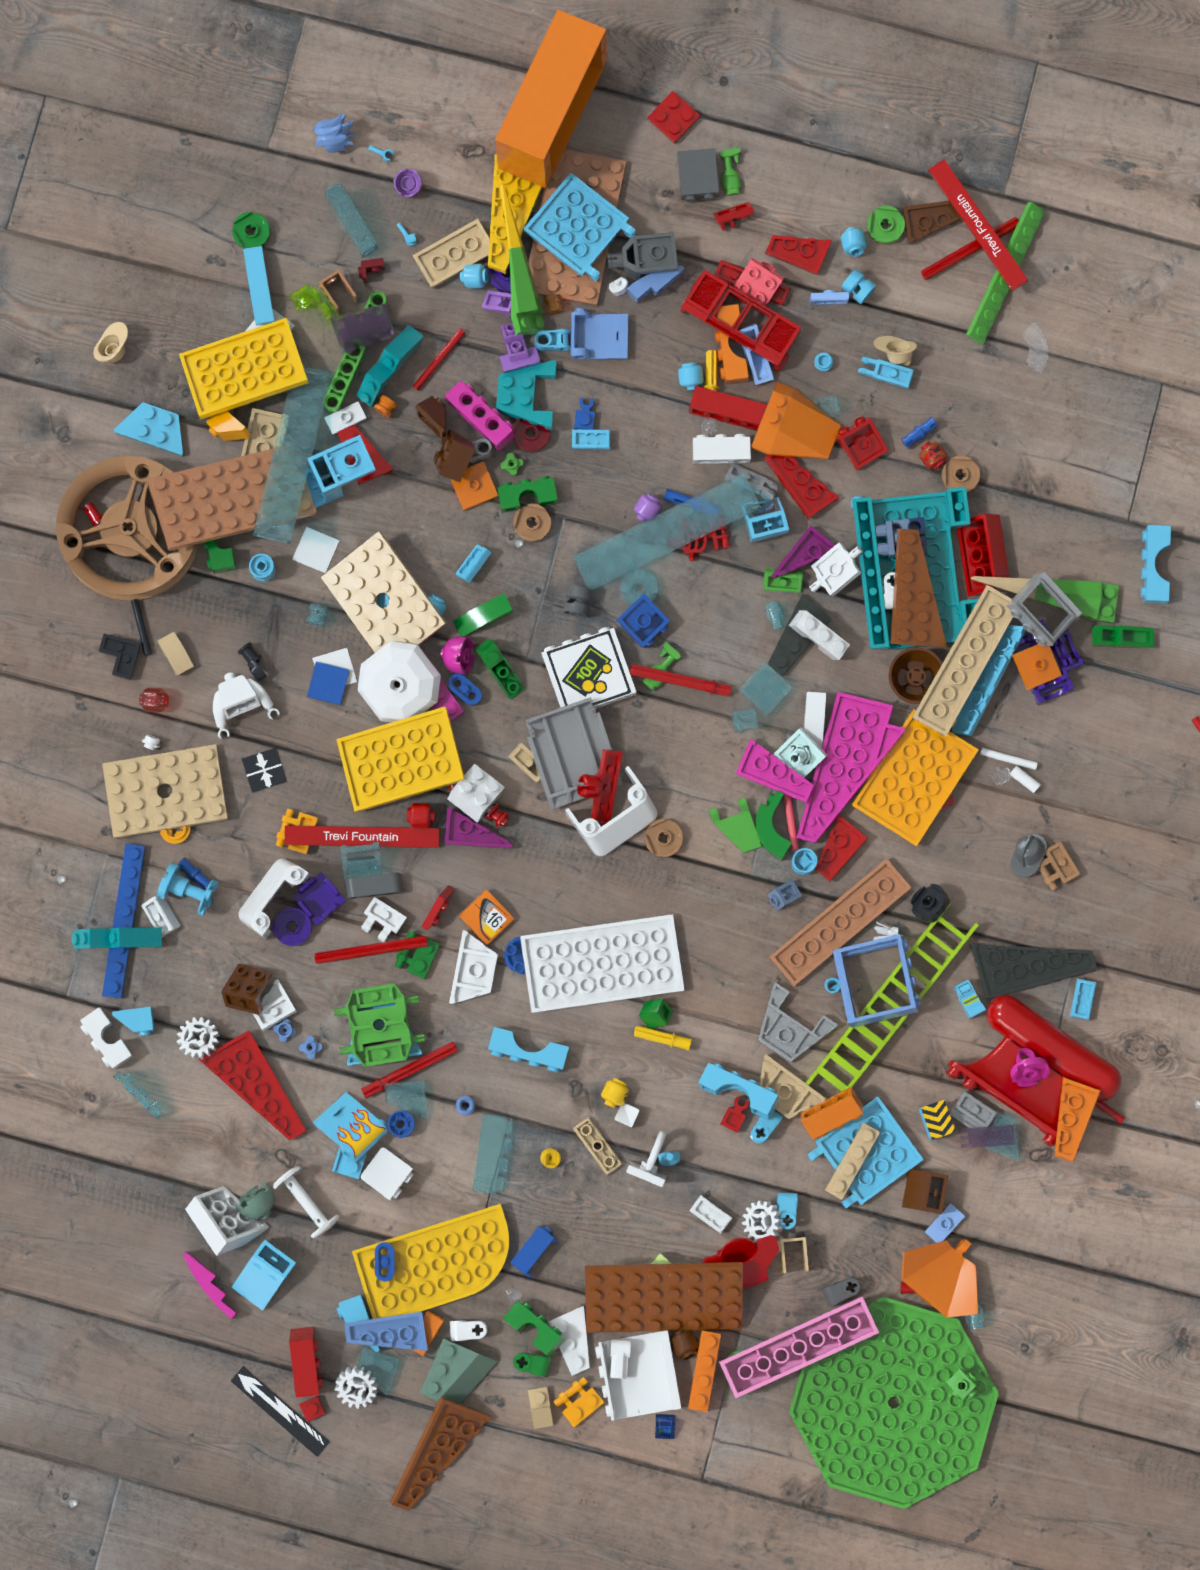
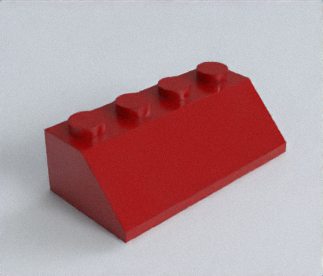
(982, 551)

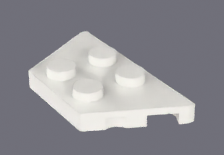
(473, 970)

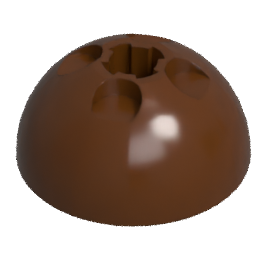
(923, 668)

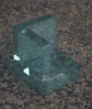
(829, 405)
(744, 720)

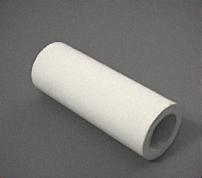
(1025, 779)

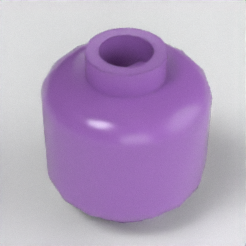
(647, 507)

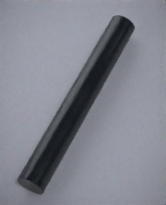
(141, 627)

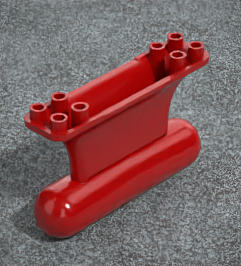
(1062, 1052)

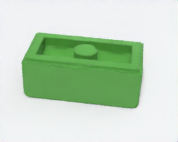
(787, 583)

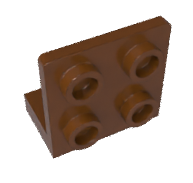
(245, 988)

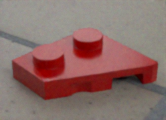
(440, 905)

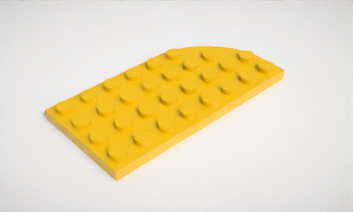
(436, 1263)

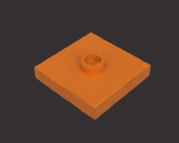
(475, 487)
(1036, 666)

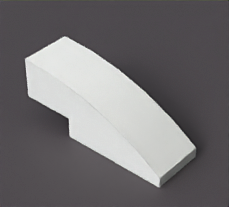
(815, 716)

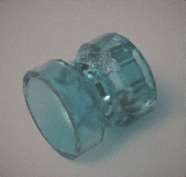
(317, 615)

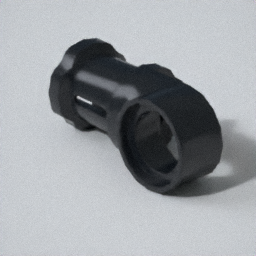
(252, 659)

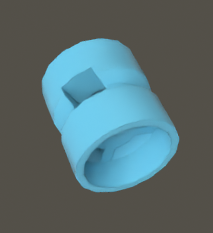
(855, 280)
(262, 568)
(804, 861)

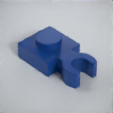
(584, 418)

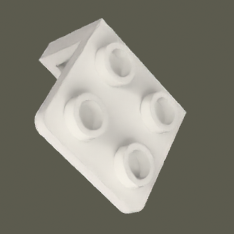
(387, 1174)

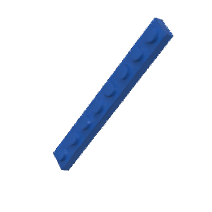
(124, 918)

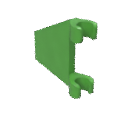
(738, 828)

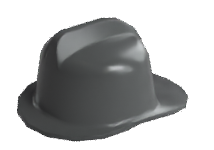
(1028, 855)

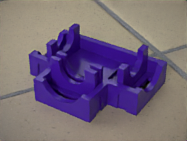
(1063, 661)

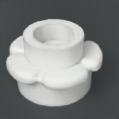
(151, 742)

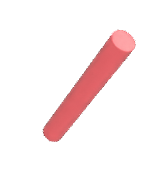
(791, 823)

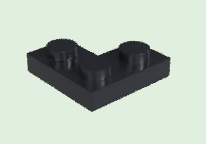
(124, 650)

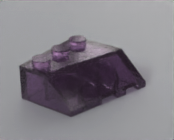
(363, 328)

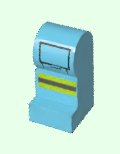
(969, 999)

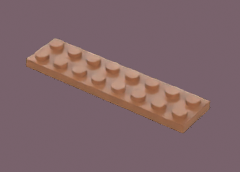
(840, 922)

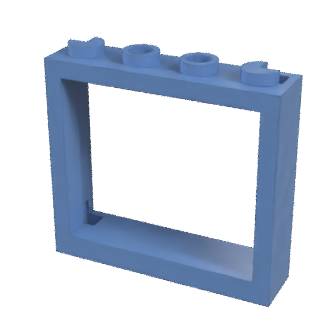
(867, 947)

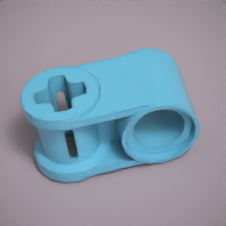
(554, 340)
(766, 1126)
(788, 1206)

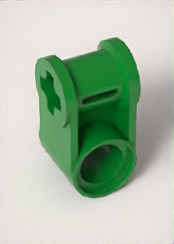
(536, 1364)

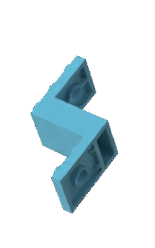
(331, 472)

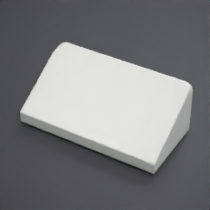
(160, 915)

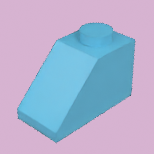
(138, 1020)

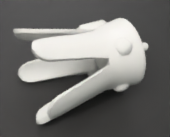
(889, 931)

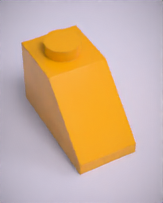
(227, 427)

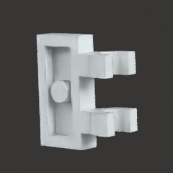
(384, 915)

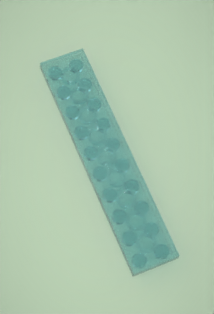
(289, 459)
(666, 532)

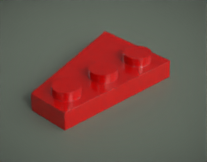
(379, 462)

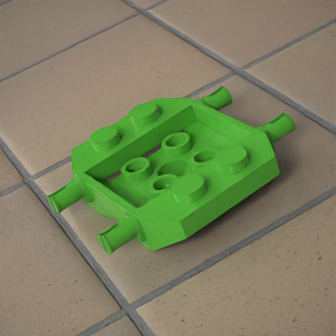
(363, 1028)

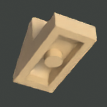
(524, 760)
(540, 1407)

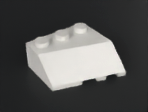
(222, 1222)

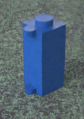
(533, 1249)

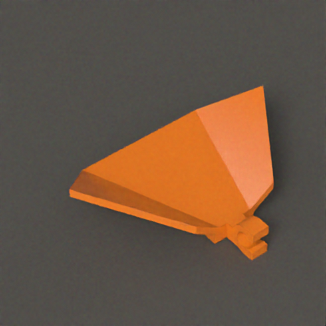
(942, 1277)

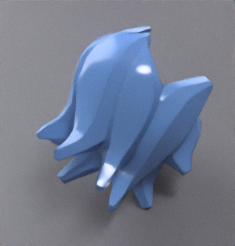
(334, 134)

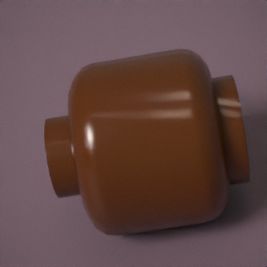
(684, 1344)

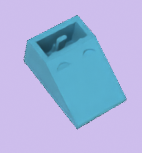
(264, 1274)

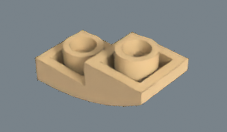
(175, 653)

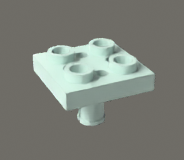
(796, 758)

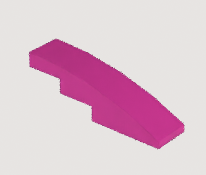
(205, 1279)

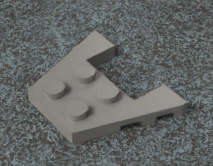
(784, 1033)

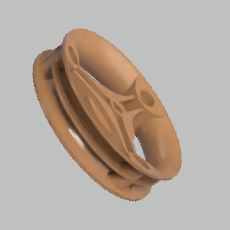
(114, 533)

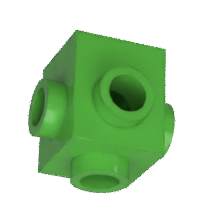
(957, 1382)

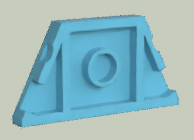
(153, 427)

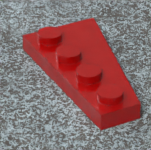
(801, 485)

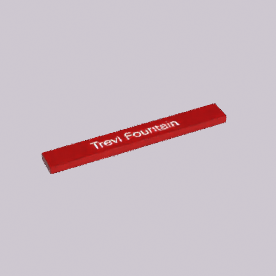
(978, 225)
(361, 836)

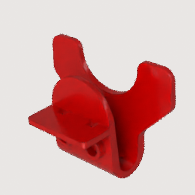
(754, 1258)

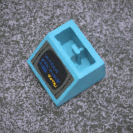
(767, 521)

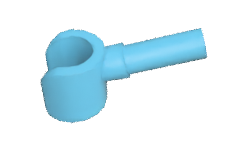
(381, 152)
(409, 239)

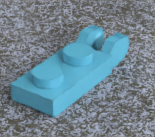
(887, 372)

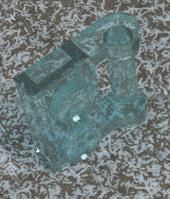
(361, 865)

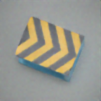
(937, 1120)

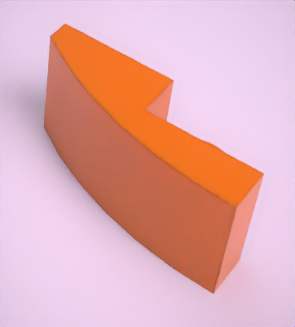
(432, 1326)

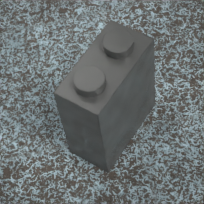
(698, 174)

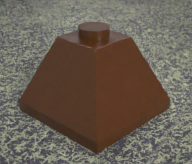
(433, 414)

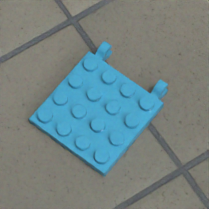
(577, 225)
(886, 1161)

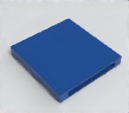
(328, 683)

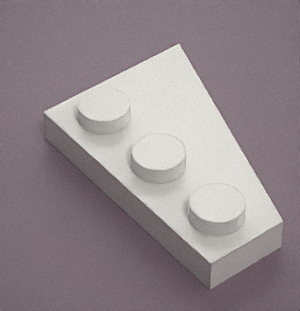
(575, 1345)

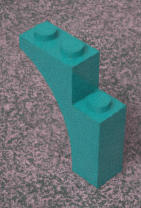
(389, 363)
(117, 938)

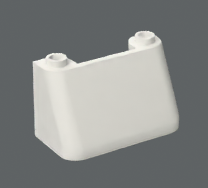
(252, 911)

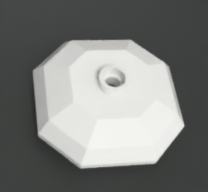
(417, 680)

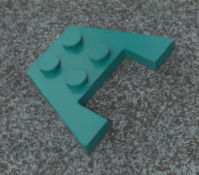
(517, 393)

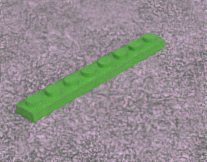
(998, 288)

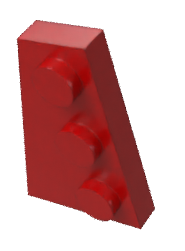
(799, 252)
(840, 848)

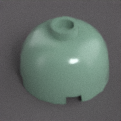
(256, 1202)

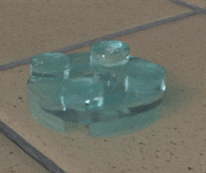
(638, 577)

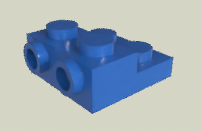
(643, 621)

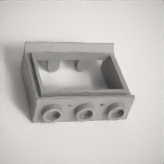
(1029, 622)

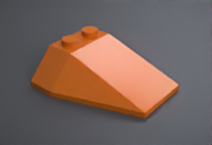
(795, 426)

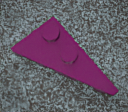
(807, 550)
(465, 832)

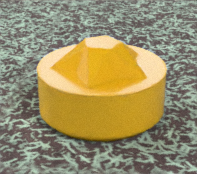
(550, 1158)

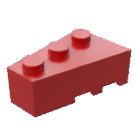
(305, 1362)

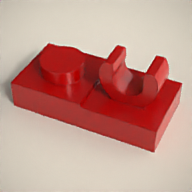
(740, 211)

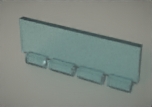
(489, 1157)

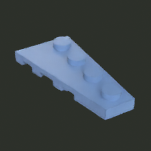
(396, 1331)

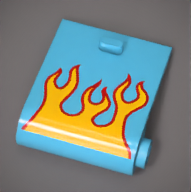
(351, 1127)

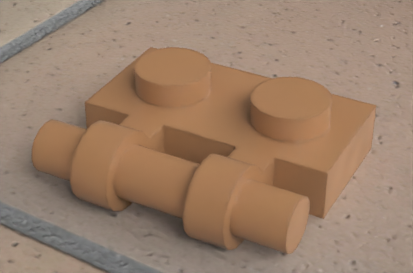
(1061, 863)

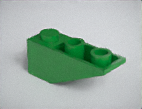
(499, 668)

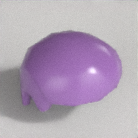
(408, 182)

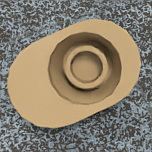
(111, 345)
(896, 349)

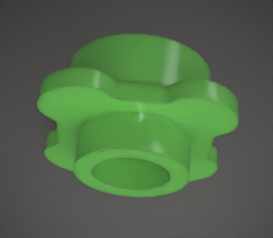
(511, 459)

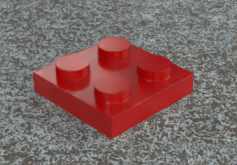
(673, 117)

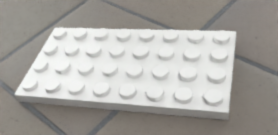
(602, 963)

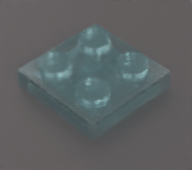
(765, 689)

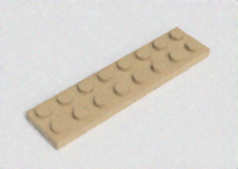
(965, 662)

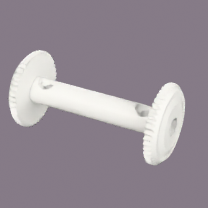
(305, 1201)

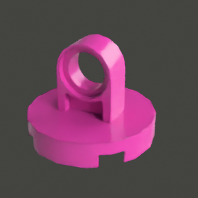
(1029, 1070)

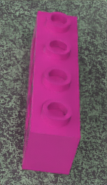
(497, 437)

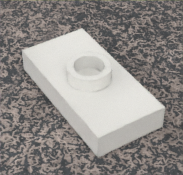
(345, 418)
(710, 1214)

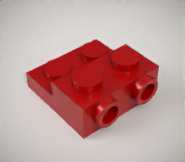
(861, 442)

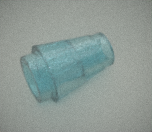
(775, 614)

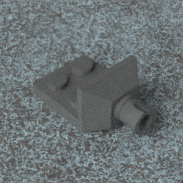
(646, 255)

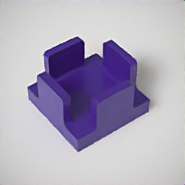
(319, 898)

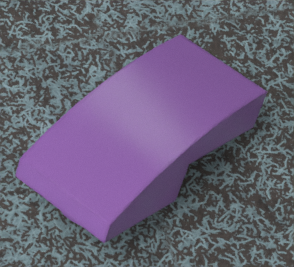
(514, 343)

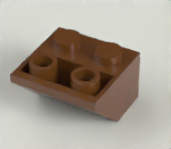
(453, 456)
(925, 1191)

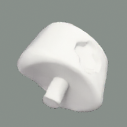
(619, 286)

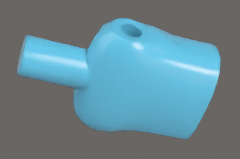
(669, 1158)

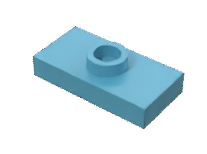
(590, 439)
(473, 563)
(1082, 999)

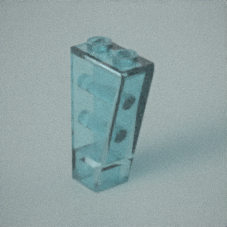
(350, 219)

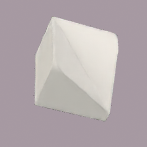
(627, 1115)

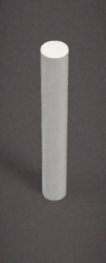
(1008, 758)

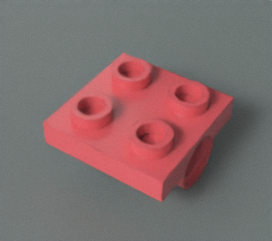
(759, 281)

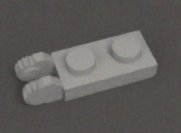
(758, 483)

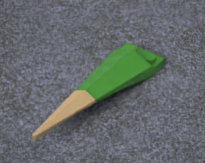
(1092, 598)

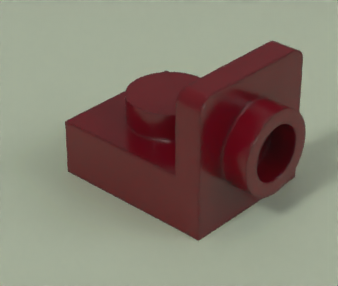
(373, 266)

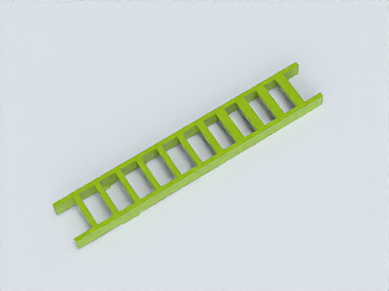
(870, 1035)

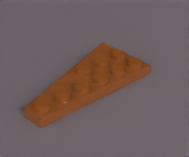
(914, 604)
(440, 1444)

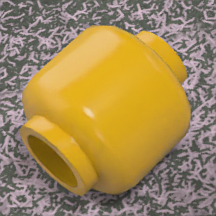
(615, 1093)

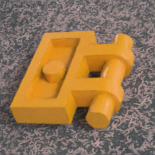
(302, 820)
(582, 1406)

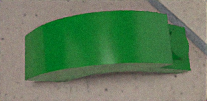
(768, 837)

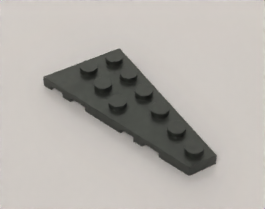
(1019, 968)

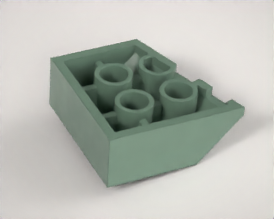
(455, 1372)

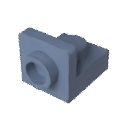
(784, 895)

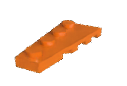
(1074, 1115)

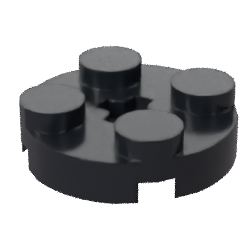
(929, 912)

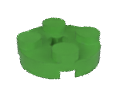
(882, 235)

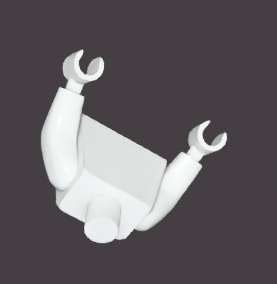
(237, 697)

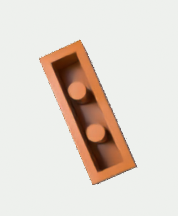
(832, 1113)

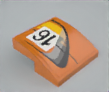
(486, 917)

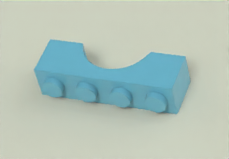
(1155, 588)
(503, 1043)
(717, 1080)

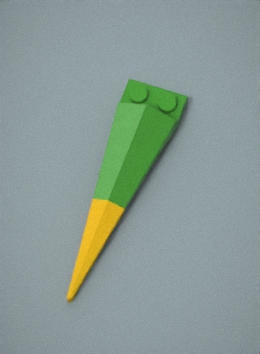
(525, 301)

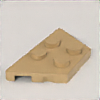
(792, 1092)

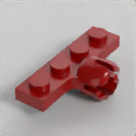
(602, 786)

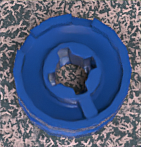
(395, 1118)

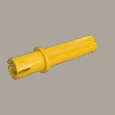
(711, 370)
(662, 1037)

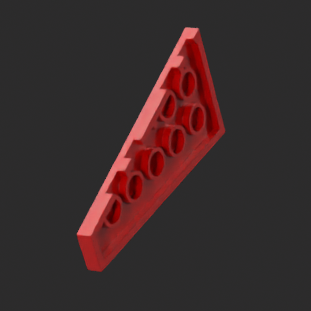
(248, 1074)

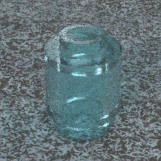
(977, 1320)

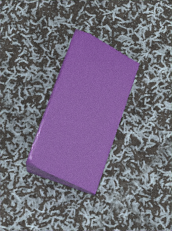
(508, 366)

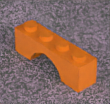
(734, 367)
(704, 1371)

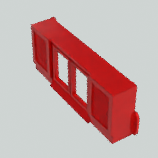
(775, 336)

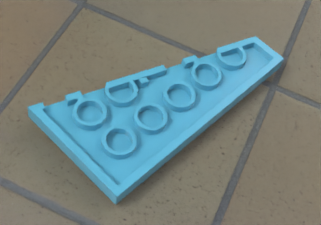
(988, 681)

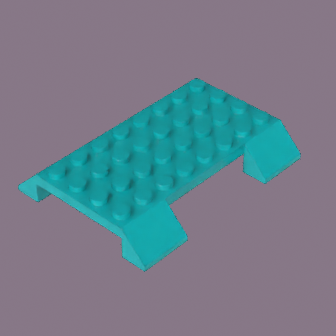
(941, 514)

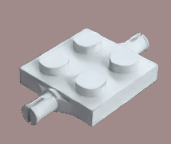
(836, 569)

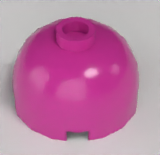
(457, 654)

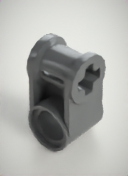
(837, 1291)

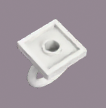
(648, 1170)

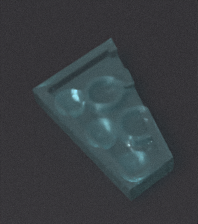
(141, 1094)

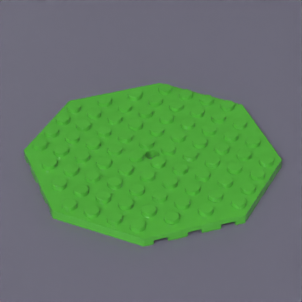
(905, 1449)

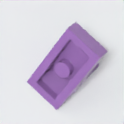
(497, 302)

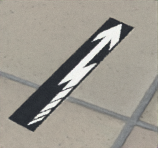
(280, 1411)

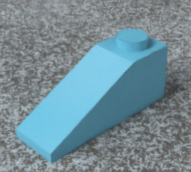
(353, 1311)

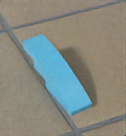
(258, 285)

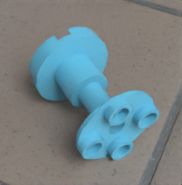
(180, 886)

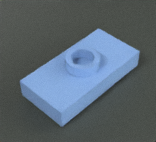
(829, 297)
(944, 1223)

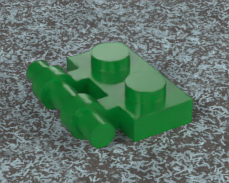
(422, 958)

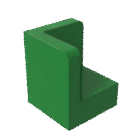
(656, 1013)

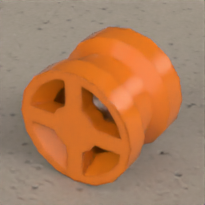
(385, 406)

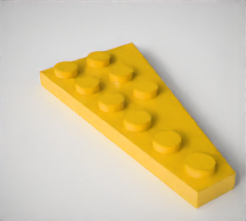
(522, 199)

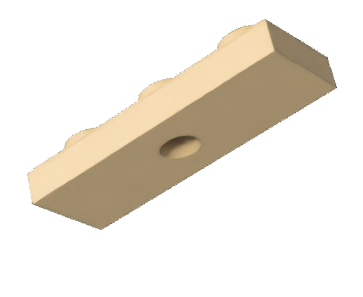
(589, 1136)

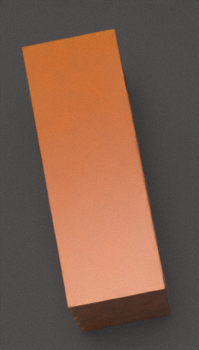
(551, 98)

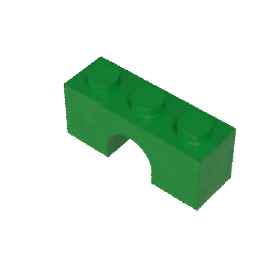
(543, 489)
(220, 559)
(548, 1338)

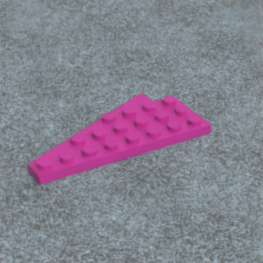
(854, 746)

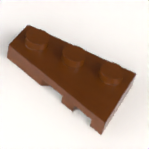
(928, 218)

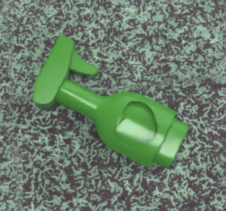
(730, 177)
(673, 655)

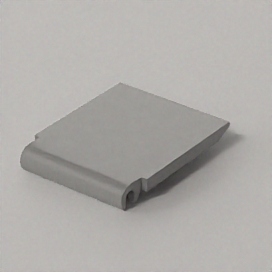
(566, 747)

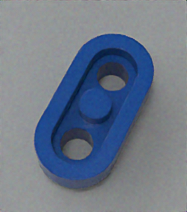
(465, 689)
(384, 1261)

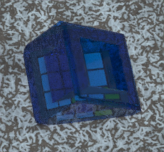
(665, 1426)

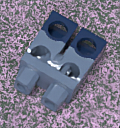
(890, 530)

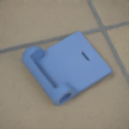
(597, 337)

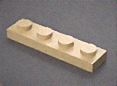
(852, 1161)

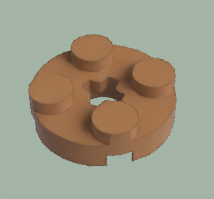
(967, 466)
(541, 517)
(668, 828)

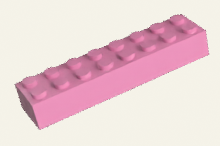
(798, 1347)

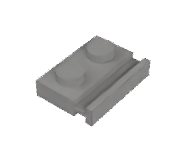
(972, 1112)

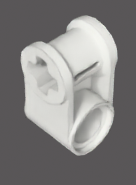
(888, 591)
(463, 1330)

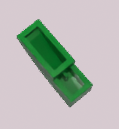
(483, 615)
(1122, 636)

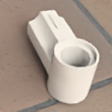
(620, 1353)

